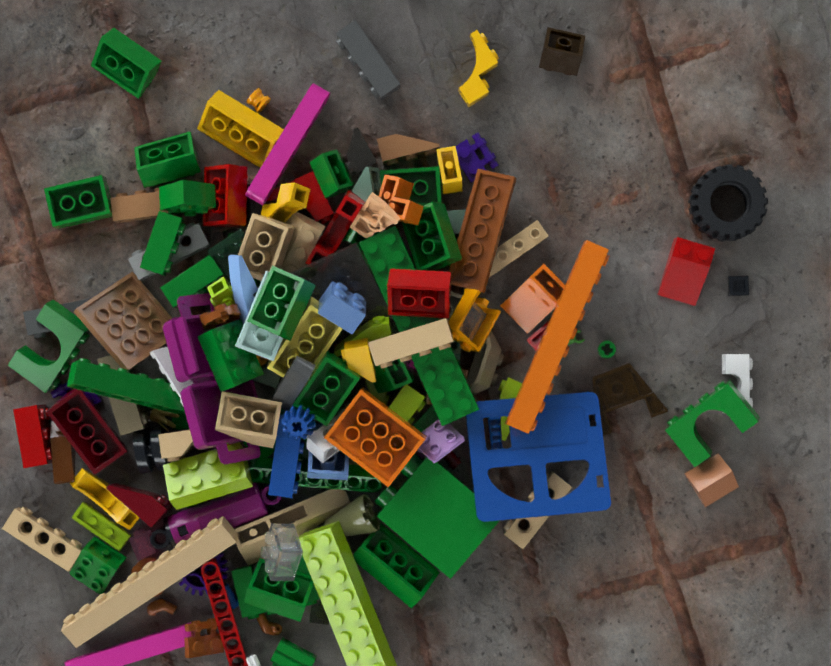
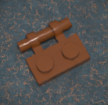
(205, 644)

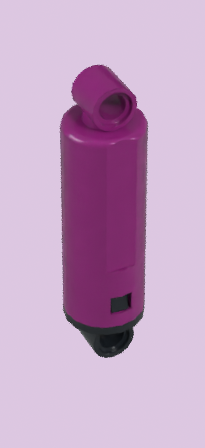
(236, 507)

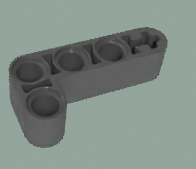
(293, 382)

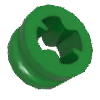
(611, 346)

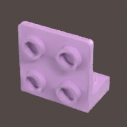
(439, 441)

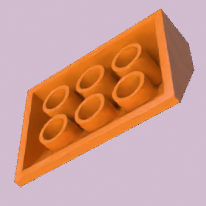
(375, 437)

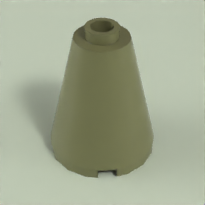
(357, 517)

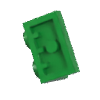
(97, 565)

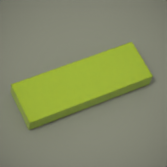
(101, 526)

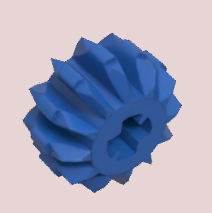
(306, 422)

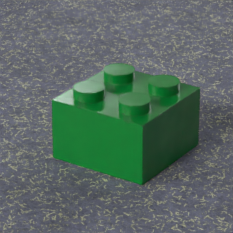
(187, 198)

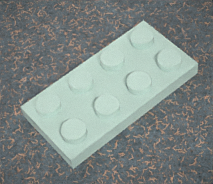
(257, 339)

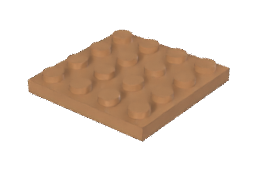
(126, 321)

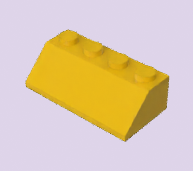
(239, 128)

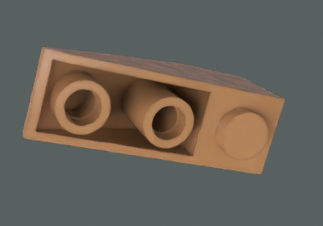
(402, 147)

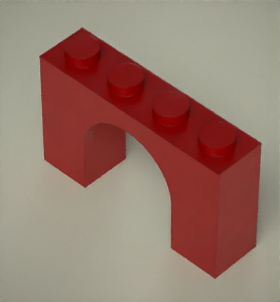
(337, 227)

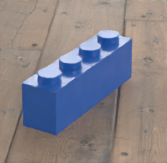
(285, 463)

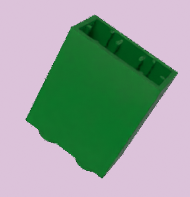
(434, 514)

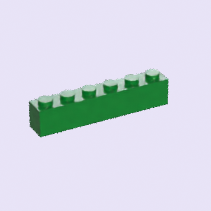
(124, 386)

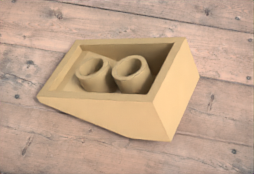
(248, 418)

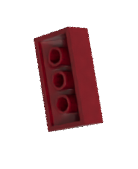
(87, 430)

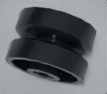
(148, 450)

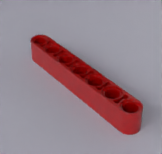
(223, 614)

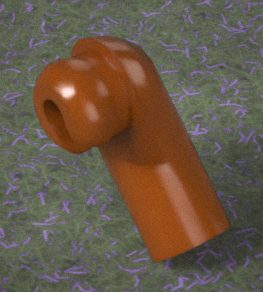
(160, 605)

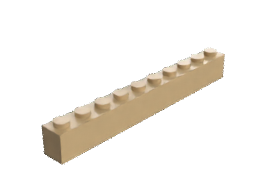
(149, 581)

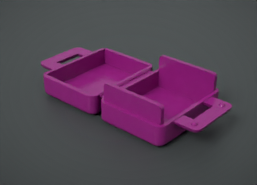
(202, 397)

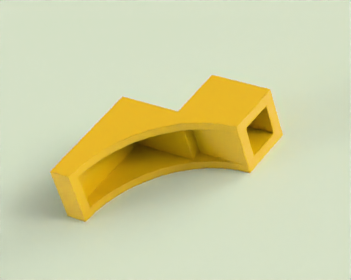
(476, 88)
(290, 199)
(96, 490)

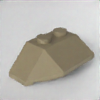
(484, 365)

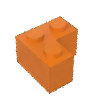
(396, 194)

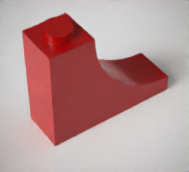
(317, 204)

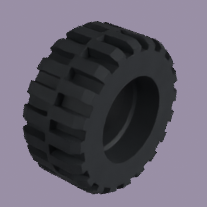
(749, 188)

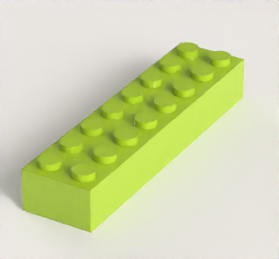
(345, 597)

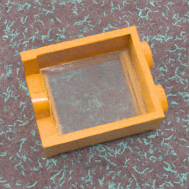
(472, 321)

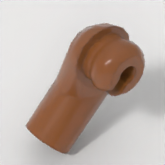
(268, 627)

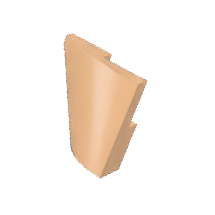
(374, 217)

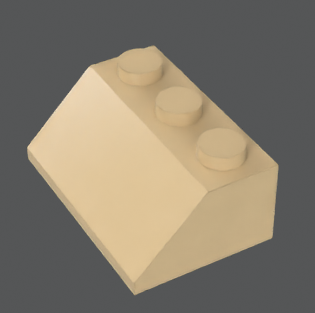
(303, 241)
(265, 244)
(175, 445)

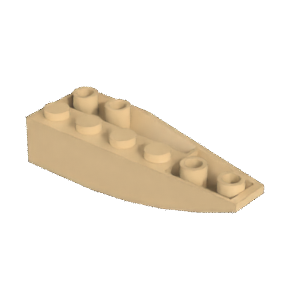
(303, 514)

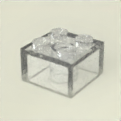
(281, 552)

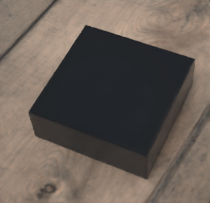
(738, 285)

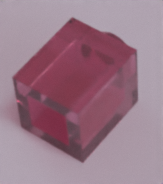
(141, 544)

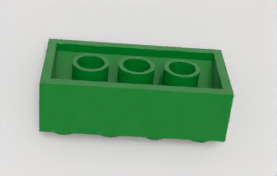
(395, 566)

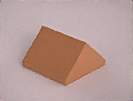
(712, 479)

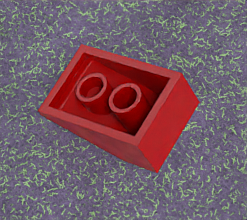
(686, 271)

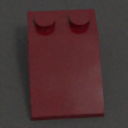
(145, 504)

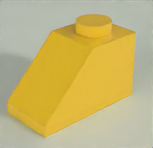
(449, 170)
(359, 358)

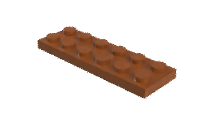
(482, 229)

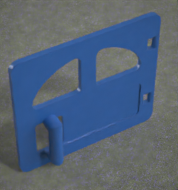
(559, 436)

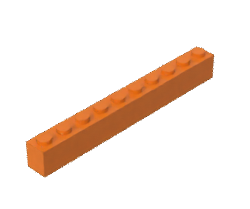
(557, 336)

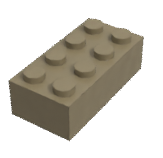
(128, 416)

